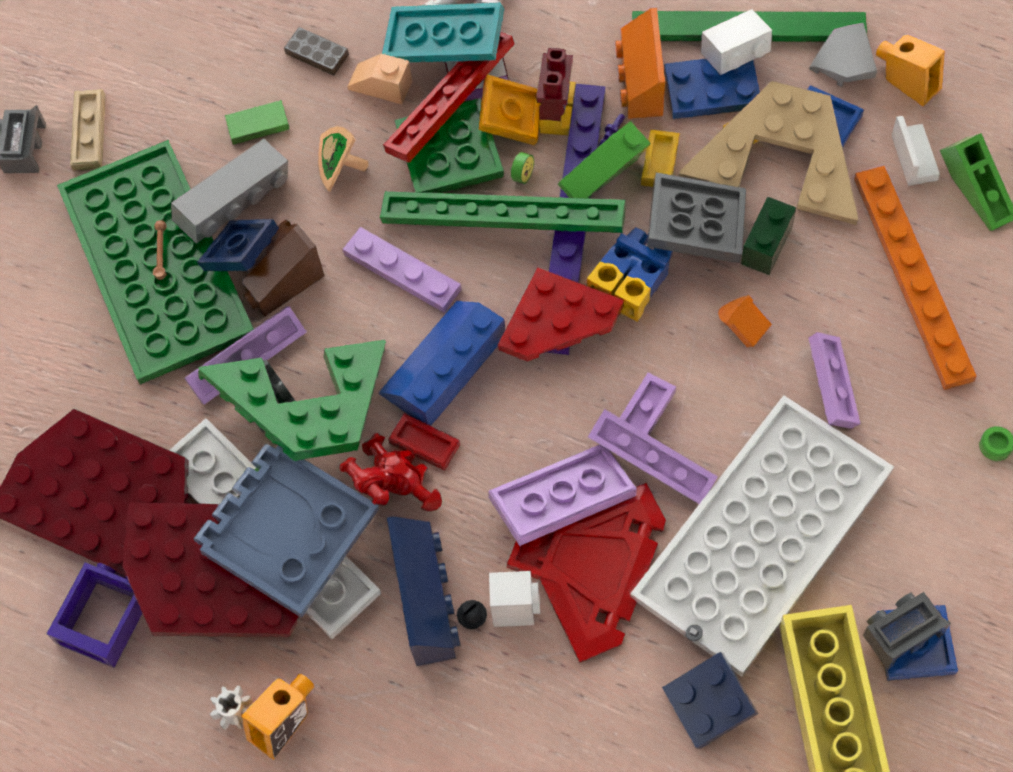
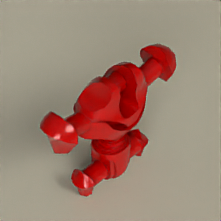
(390, 473)

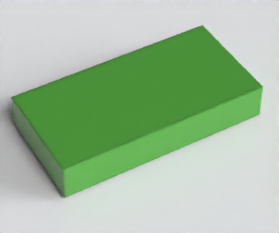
(257, 122)

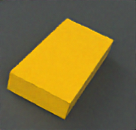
(659, 155)

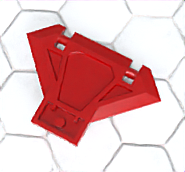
(594, 569)

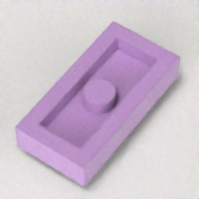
(648, 403)

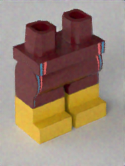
(555, 92)

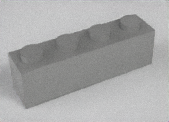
(229, 191)

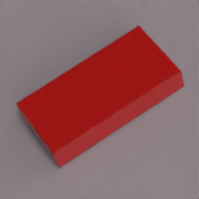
(424, 441)

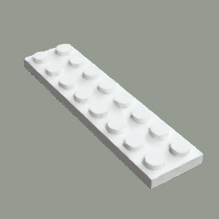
(213, 472)

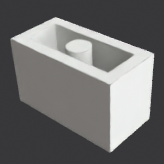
(736, 41)
(513, 598)

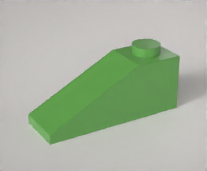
(605, 162)
(979, 180)

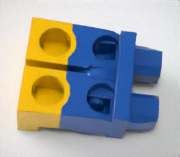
(631, 272)

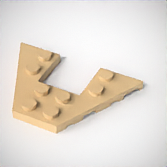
(790, 120)

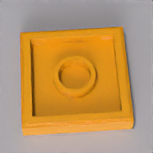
(509, 110)

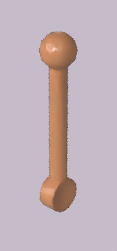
(159, 272)

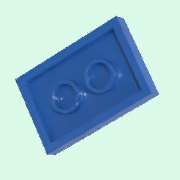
(700, 90)

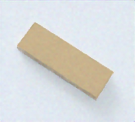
(87, 130)

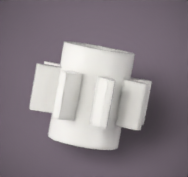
(229, 698)

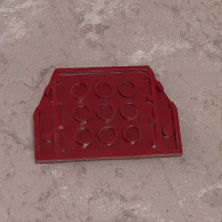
(79, 482)
(184, 589)

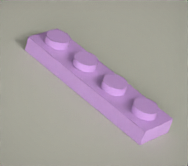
(402, 269)
(259, 343)
(652, 456)

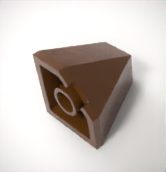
(282, 269)

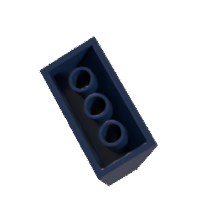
(422, 590)

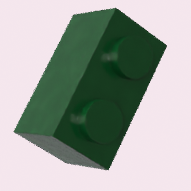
(768, 235)

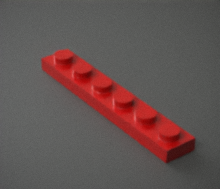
(442, 103)

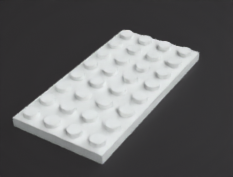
(762, 533)

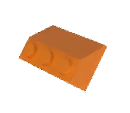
(641, 67)

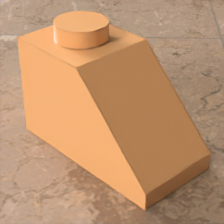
(382, 78)

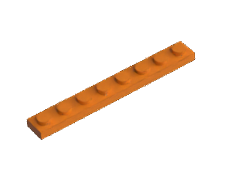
(915, 278)

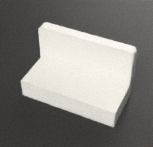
(914, 153)

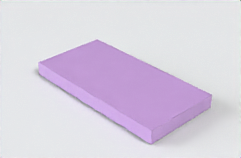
(561, 494)

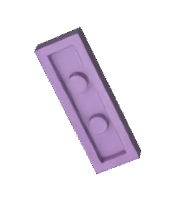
(834, 380)

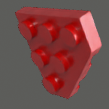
(557, 316)

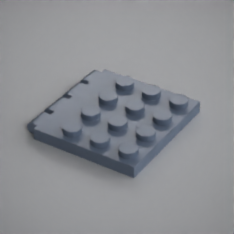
(285, 528)

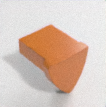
(744, 320)

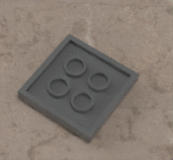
(697, 217)

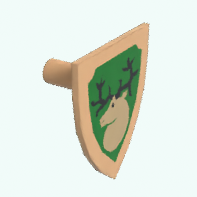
(335, 152)

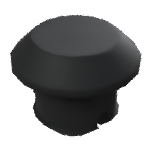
(471, 614)

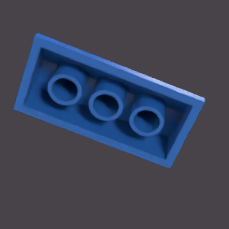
(445, 361)

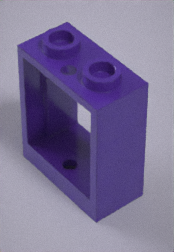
(75, 601)

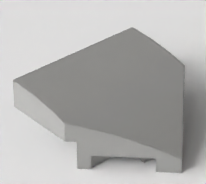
(846, 55)

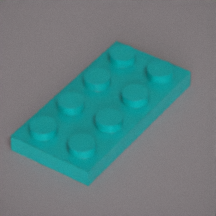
(444, 32)

